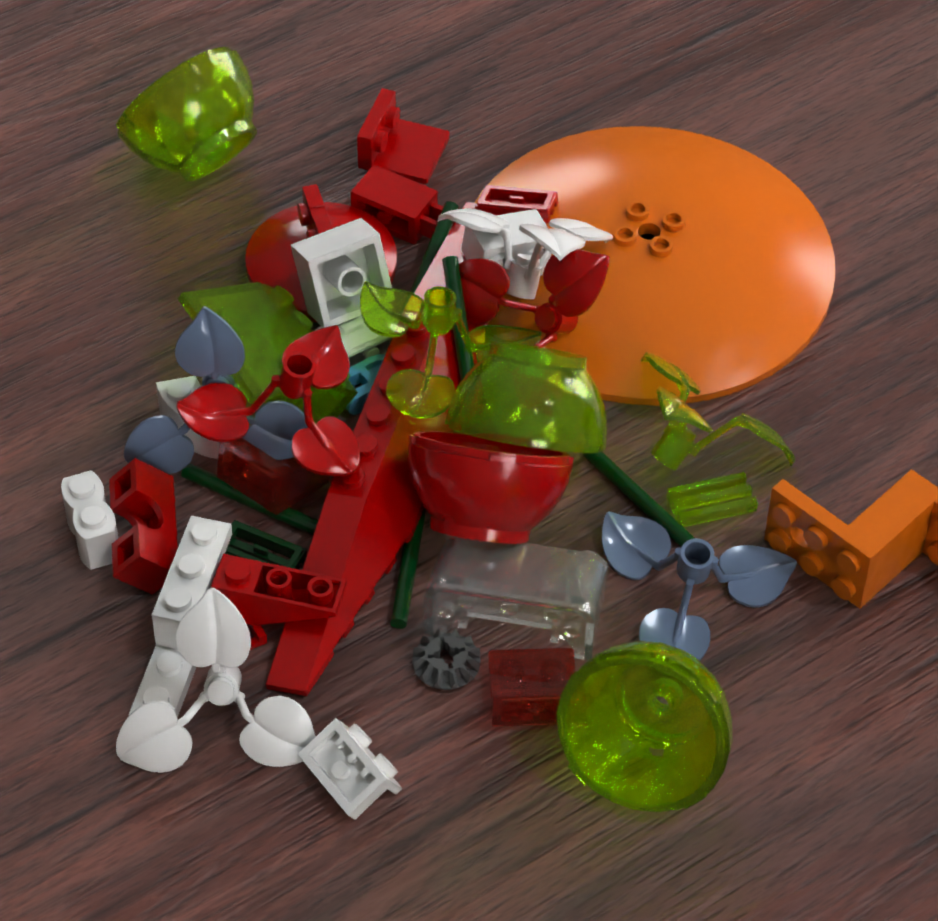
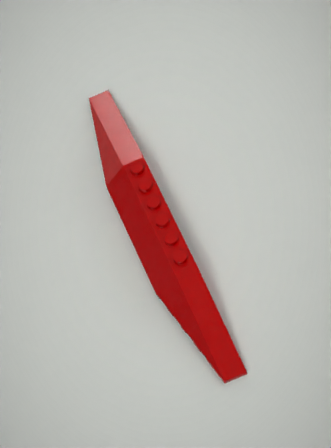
(377, 506)

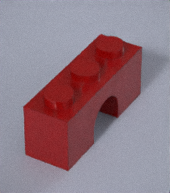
(148, 503)

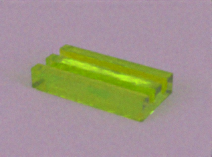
(709, 494)

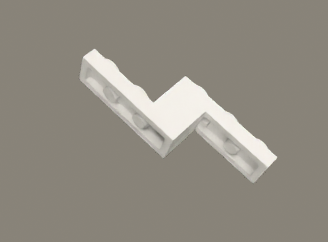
(186, 583)

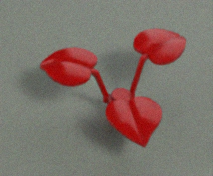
(572, 281)
(314, 359)

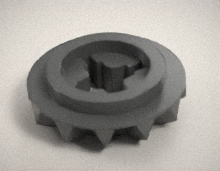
(434, 670)

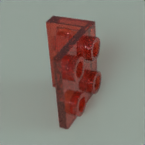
(264, 479)
(528, 684)

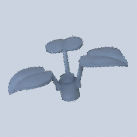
(214, 352)
(638, 544)

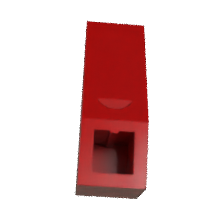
(275, 592)

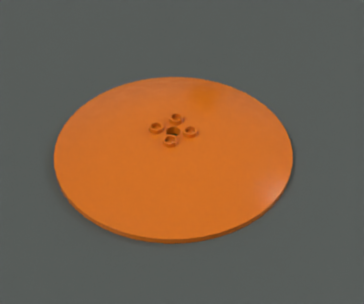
(721, 288)

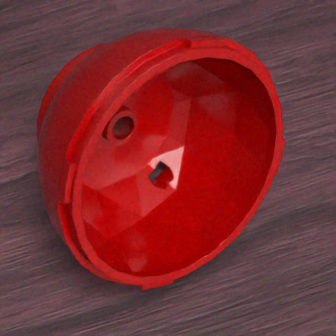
(484, 485)

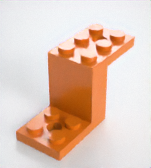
(869, 551)

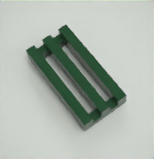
(263, 542)

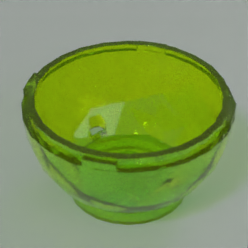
(193, 115)
(531, 400)
(613, 718)

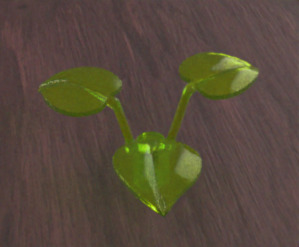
(393, 311)
(677, 437)

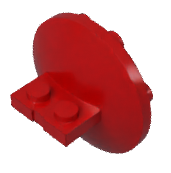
(270, 252)

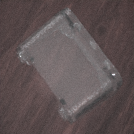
(518, 586)

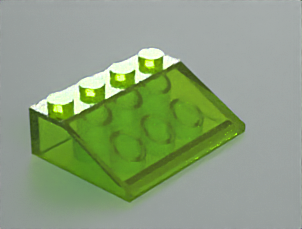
(266, 326)

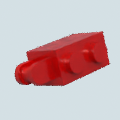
(399, 203)

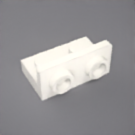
(348, 767)

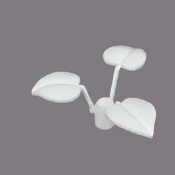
(527, 268)
(219, 637)

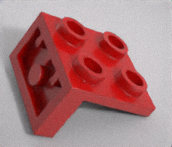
(399, 144)

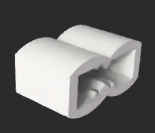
(89, 518)

